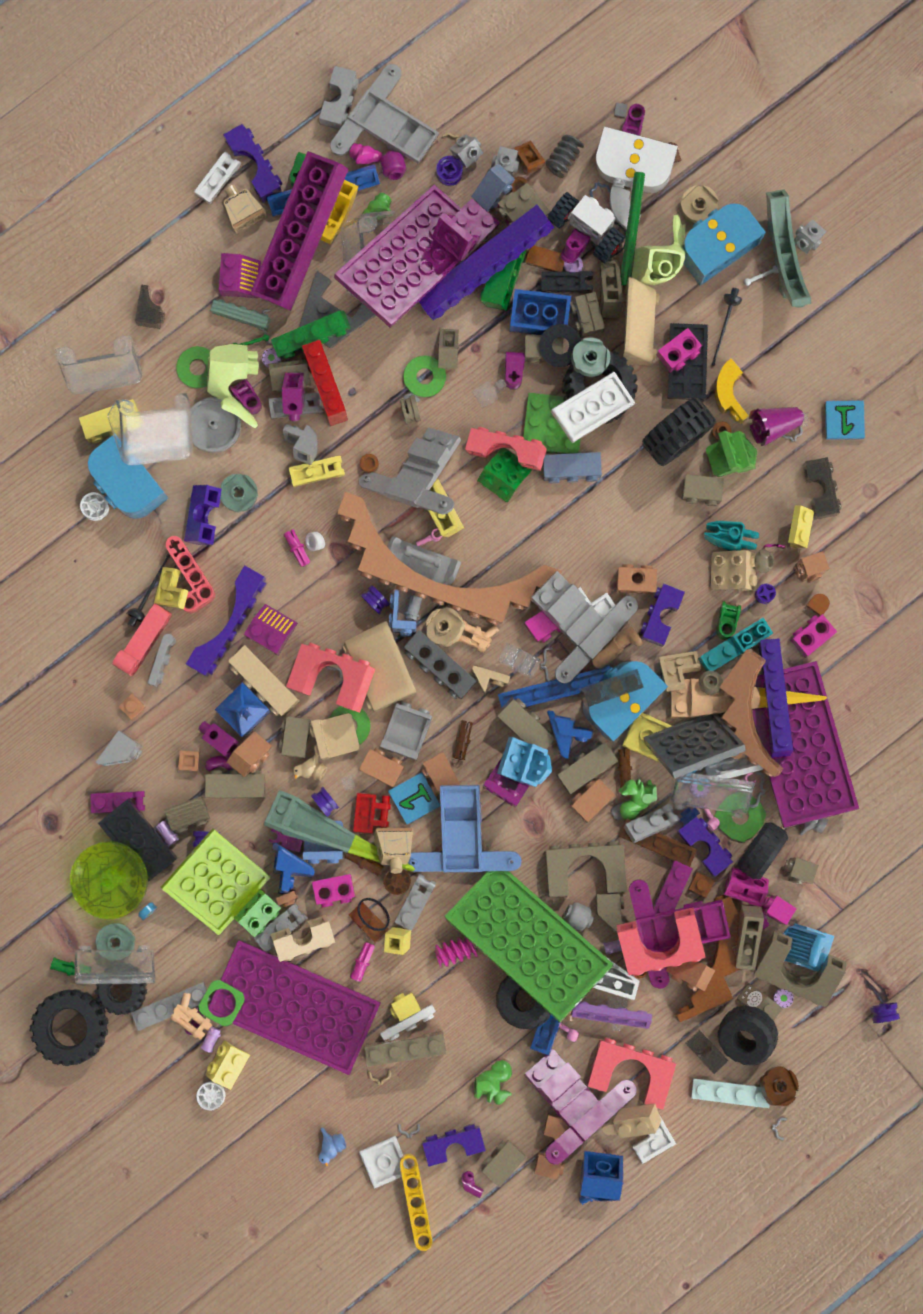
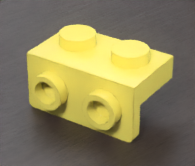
(800, 527)
(227, 1065)

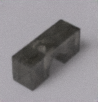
(820, 472)
(611, 688)

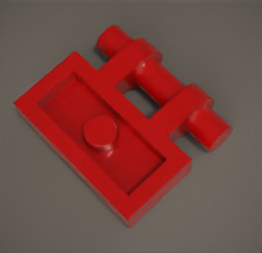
(365, 813)

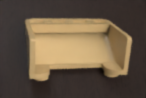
(640, 323)

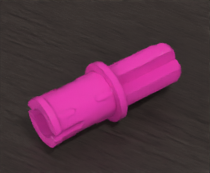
(297, 548)
(362, 961)

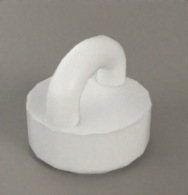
(314, 541)

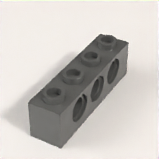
(421, 641)

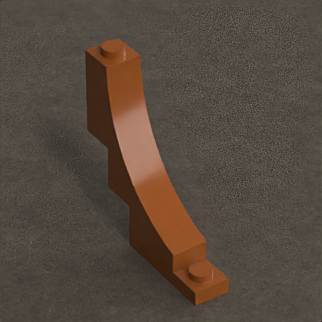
(723, 964)

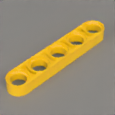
(416, 1211)

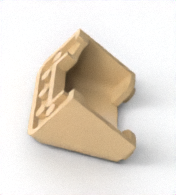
(391, 678)

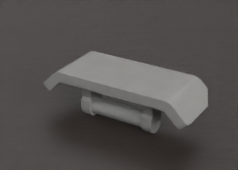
(425, 562)

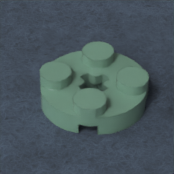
(598, 350)
(249, 497)
(115, 931)

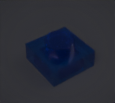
(688, 814)

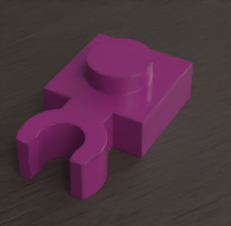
(287, 842)

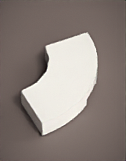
(620, 205)

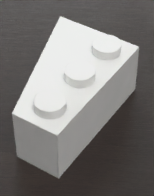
(618, 982)

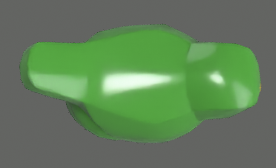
(379, 204)

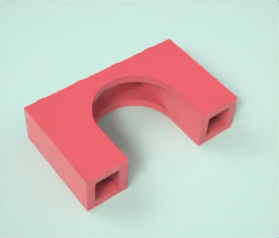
(312, 660)
(640, 959)
(611, 1054)

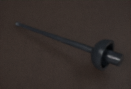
(732, 300)
(137, 614)

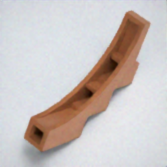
(739, 715)

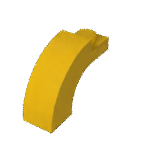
(340, 211)
(724, 391)

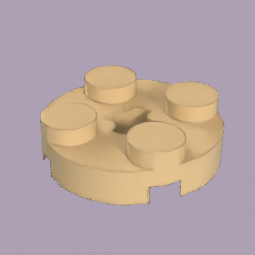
(699, 194)
(455, 627)

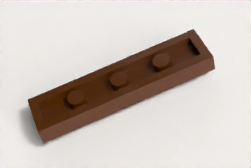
(664, 846)

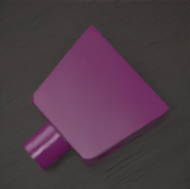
(293, 395)
(218, 738)

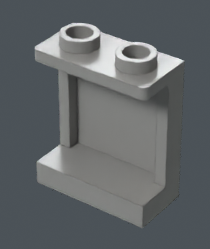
(406, 730)

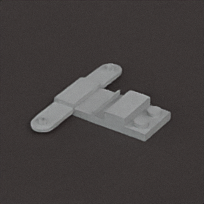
(385, 121)
(418, 474)
(579, 622)

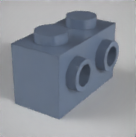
(493, 187)

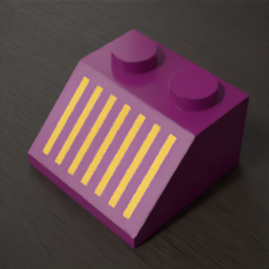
(238, 275)
(270, 629)

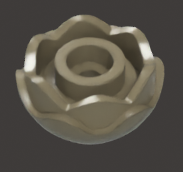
(764, 561)
(708, 688)

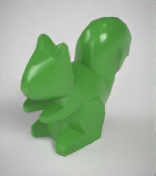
(640, 795)
(489, 1082)

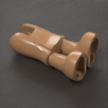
(616, 646)

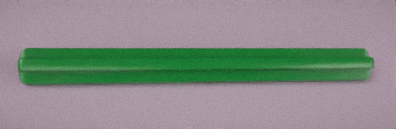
(632, 227)

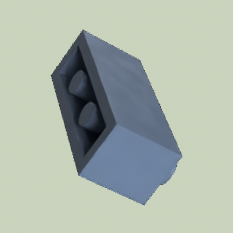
(572, 467)

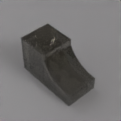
(147, 312)
(706, 1052)

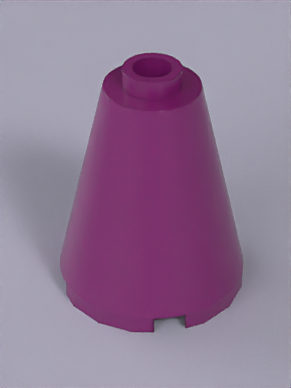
(774, 423)

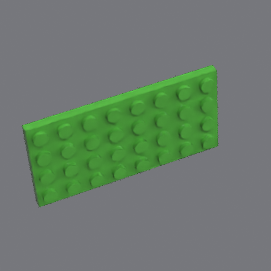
(529, 942)

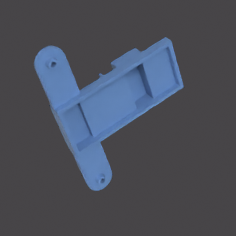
(462, 837)

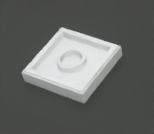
(383, 1161)

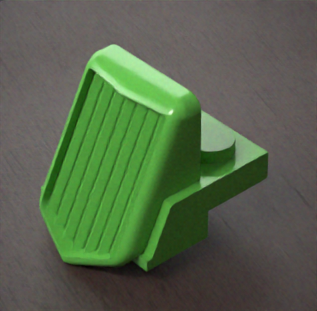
(731, 454)

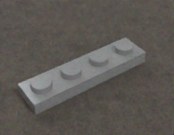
(164, 1008)

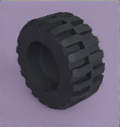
(574, 383)
(678, 431)
(44, 1036)

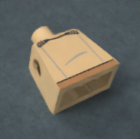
(242, 209)
(394, 847)

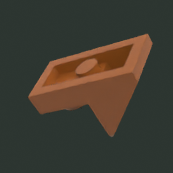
(530, 157)
(371, 919)

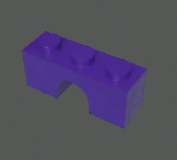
(202, 501)
(655, 630)
(717, 858)
(469, 1138)

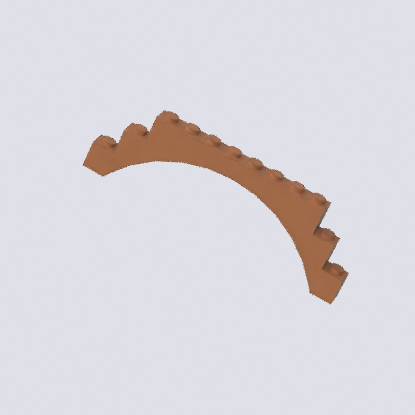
(384, 565)

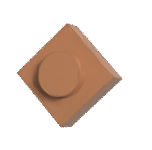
(132, 706)
(189, 760)
(287, 899)

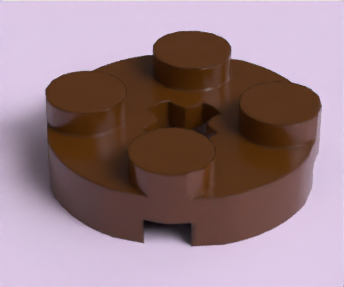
(769, 1086)

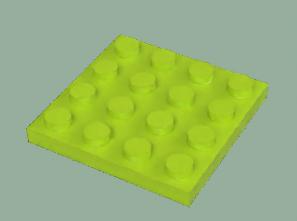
(215, 881)

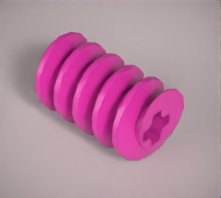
(454, 951)

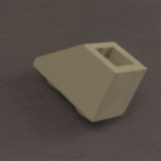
(609, 909)

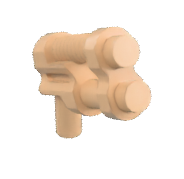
(480, 639)
(183, 1015)

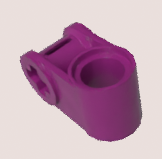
(634, 125)
(574, 246)
(514, 367)
(245, 393)

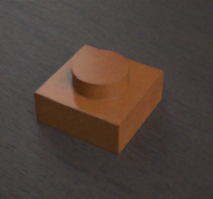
(701, 884)

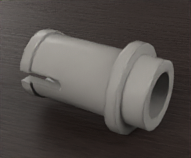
(413, 608)

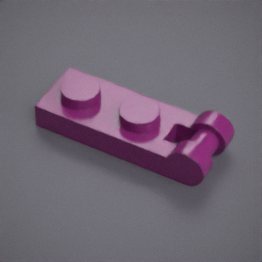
(110, 801)

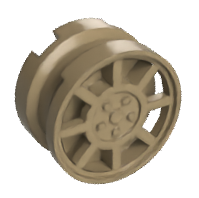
(412, 408)

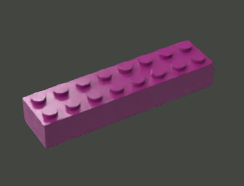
(299, 230)

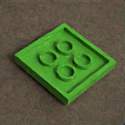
(543, 426)

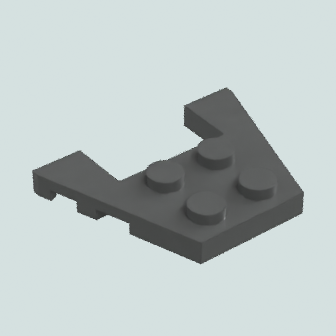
(318, 308)

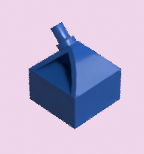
(242, 710)
(601, 1177)

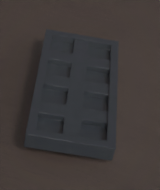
(692, 378)

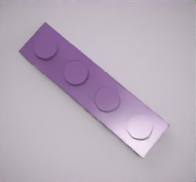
(612, 1015)

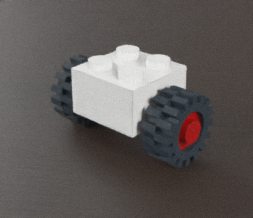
(590, 220)

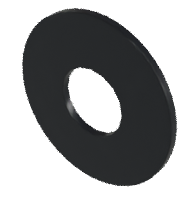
(547, 339)

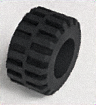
(121, 1007)

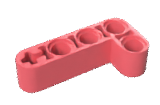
(188, 571)
(142, 640)

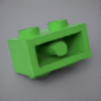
(257, 913)

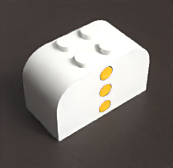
(625, 153)

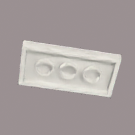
(593, 407)

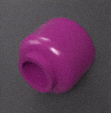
(393, 165)

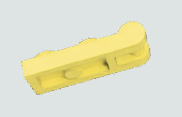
(317, 471)

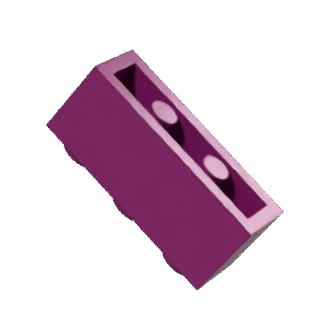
(672, 887)

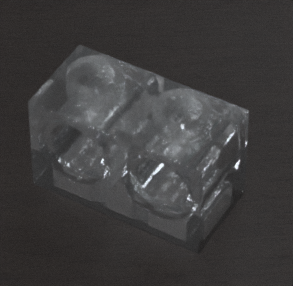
(519, 660)

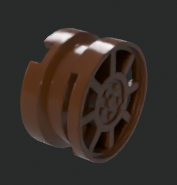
(397, 883)

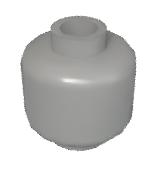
(578, 916)

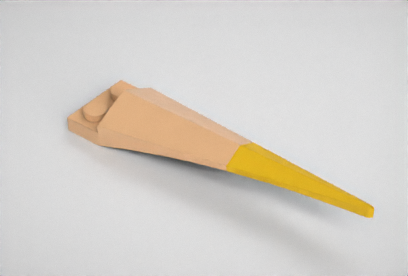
(695, 703)

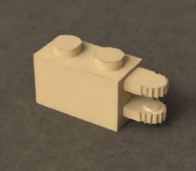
(633, 1121)

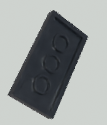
(132, 829)

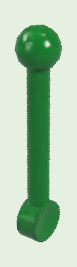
(265, 338)

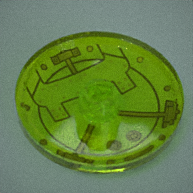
(109, 880)

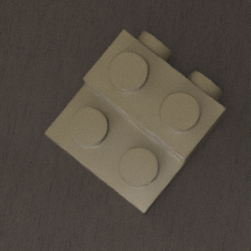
(520, 202)

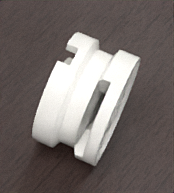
(94, 506)
(211, 1095)

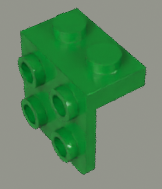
(503, 474)

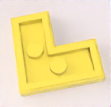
(167, 593)

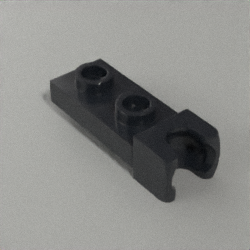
(566, 282)

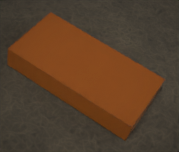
(545, 259)

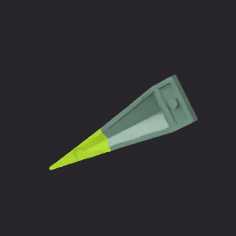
(304, 822)

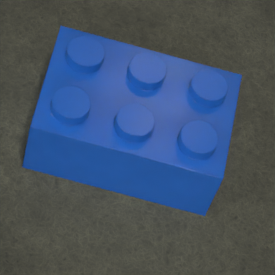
(538, 311)

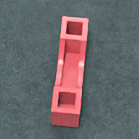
(483, 443)

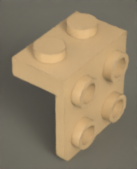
(733, 570)
(334, 736)

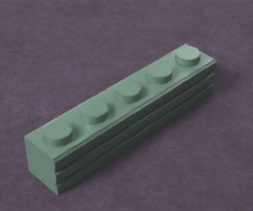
(240, 314)

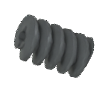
(563, 154)

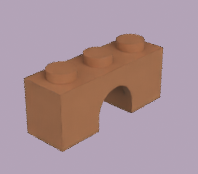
(554, 1128)

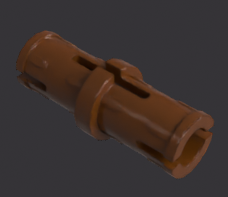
(463, 740)
(624, 766)
(365, 863)

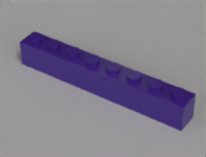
(486, 262)

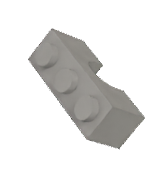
(335, 113)

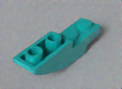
(735, 645)

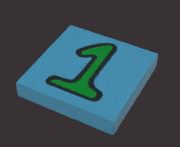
(844, 420)
(414, 798)

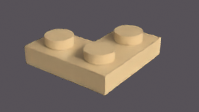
(675, 665)

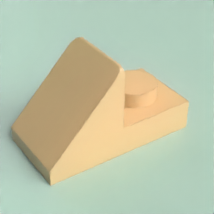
(484, 675)

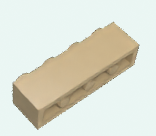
(263, 680)

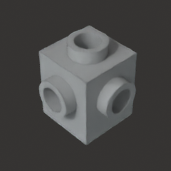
(467, 150)
(506, 159)
(809, 236)

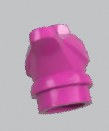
(364, 154)

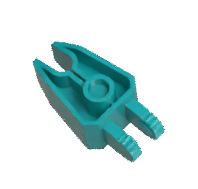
(730, 535)

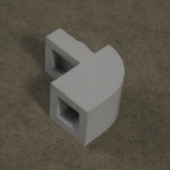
(304, 442)

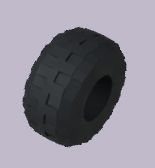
(763, 850)
(511, 1013)
(756, 1023)

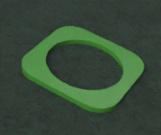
(203, 1006)

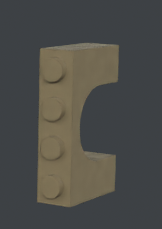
(610, 856)
(816, 988)
(390, 1052)

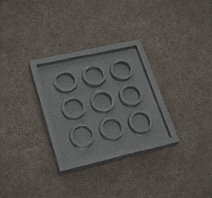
(694, 744)

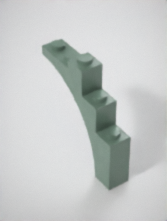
(784, 251)

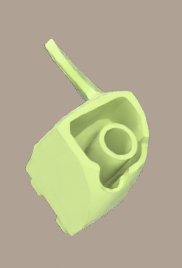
(660, 263)
(227, 365)

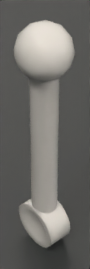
(747, 281)

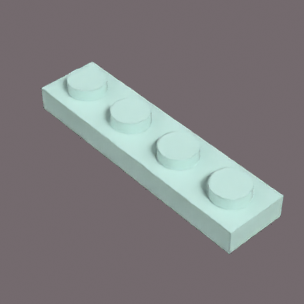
(728, 1093)

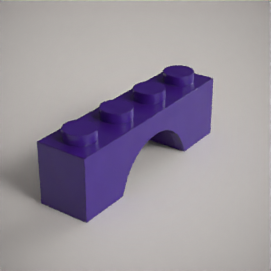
(241, 144)

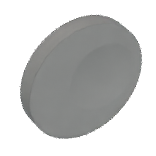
(213, 427)

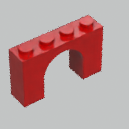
(325, 382)

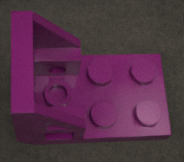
(465, 229)
(505, 788)

